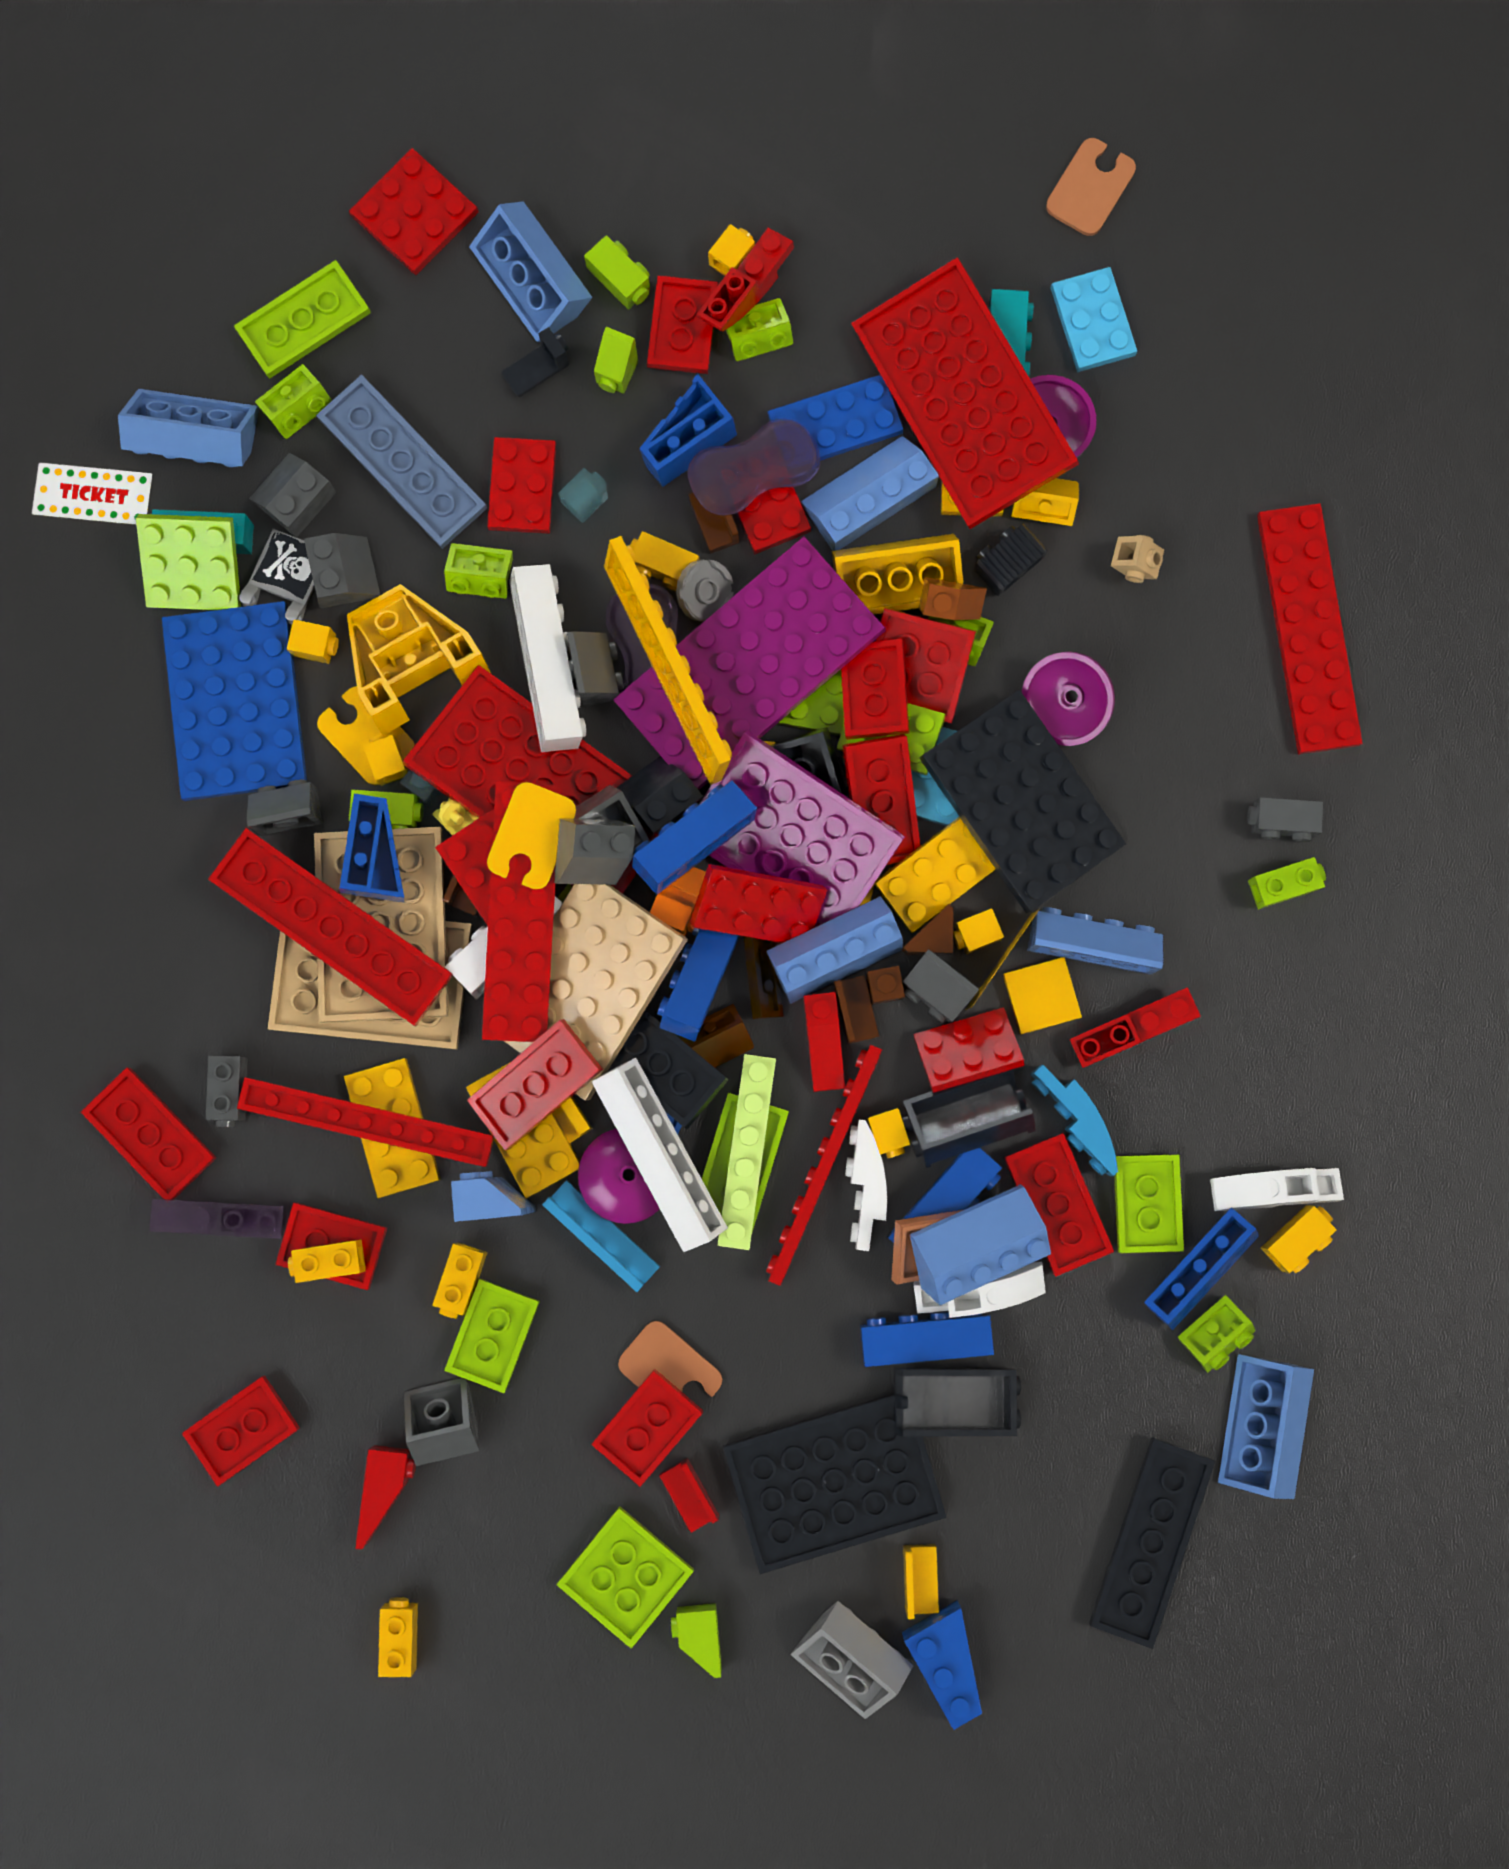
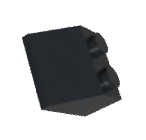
(815, 754)
(659, 795)

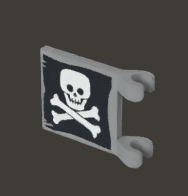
(282, 572)

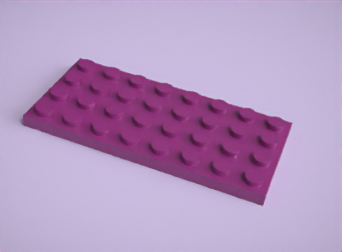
(758, 655)

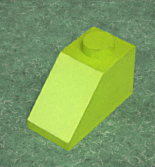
(615, 361)
(699, 1635)

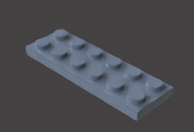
(402, 461)

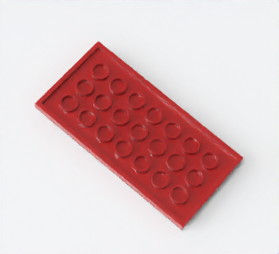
(964, 393)
(492, 737)

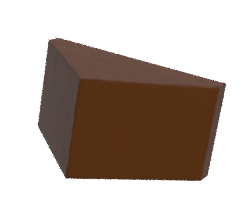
(935, 936)

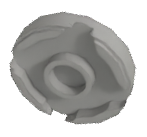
(703, 589)

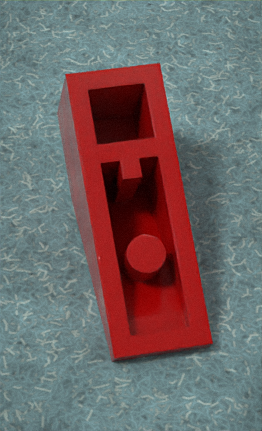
(824, 1041)
(384, 1481)

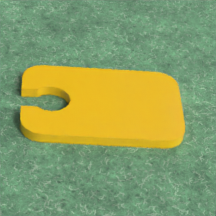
(351, 737)
(531, 829)

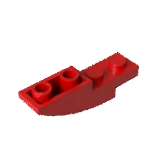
(749, 283)
(1135, 1027)

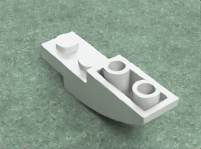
(866, 1170)
(1276, 1188)
(999, 1294)

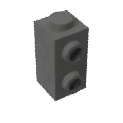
(1287, 818)
(224, 1087)

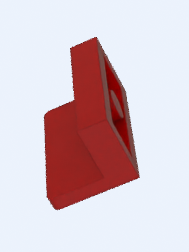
(689, 1495)

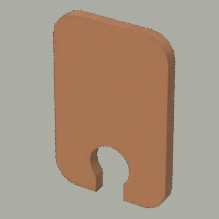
(1085, 193)
(671, 1356)

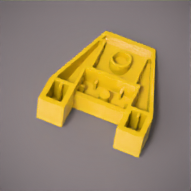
(399, 646)

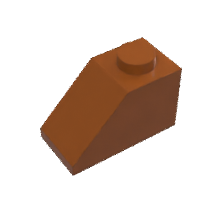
(951, 600)

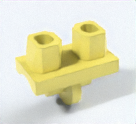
(453, 816)

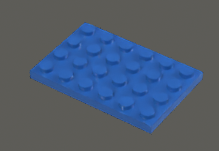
(233, 700)

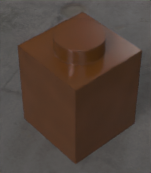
(885, 985)

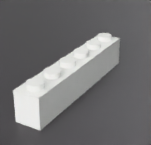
(546, 658)
(659, 1155)

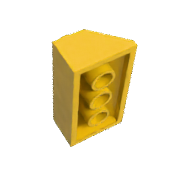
(895, 571)

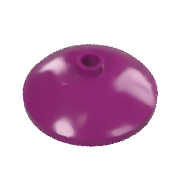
(1069, 408)
(1048, 694)
(603, 1181)

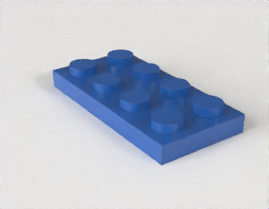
(846, 416)

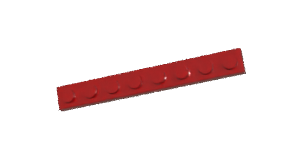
(365, 1122)
(818, 1176)

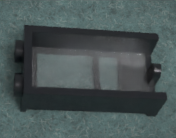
(966, 1117)
(956, 1402)

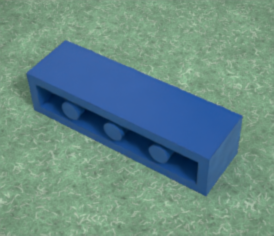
(693, 836)
(697, 982)
(957, 1186)
(1202, 1268)
(925, 1339)

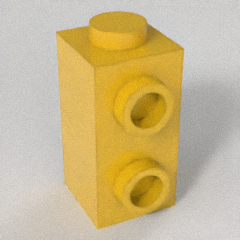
(661, 559)
(1299, 1238)
(327, 1261)
(459, 1280)
(398, 1638)

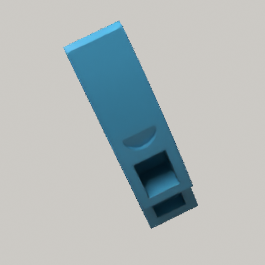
(1088, 1128)

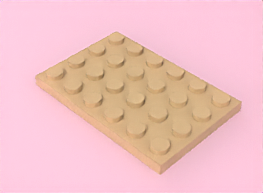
(416, 920)
(605, 969)
(296, 1001)

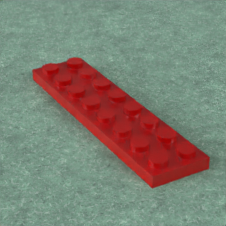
(1309, 629)
(330, 927)
(517, 944)

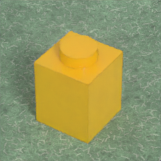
(730, 249)
(312, 641)
(385, 759)
(977, 931)
(889, 1133)

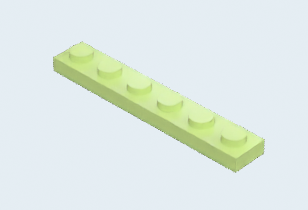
(747, 1151)

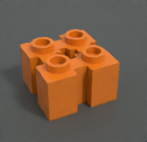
(678, 901)

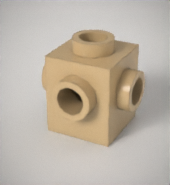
(1137, 558)

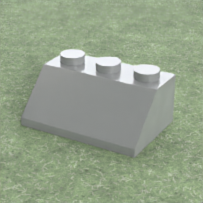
(852, 1660)

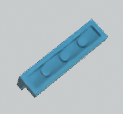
(601, 1236)

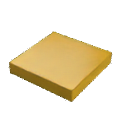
(1042, 995)

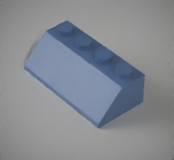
(529, 269)
(188, 427)
(870, 492)
(1096, 942)
(836, 949)
(485, 1197)
(979, 1245)
(1266, 1427)

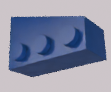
(691, 426)
(370, 852)
(945, 1661)

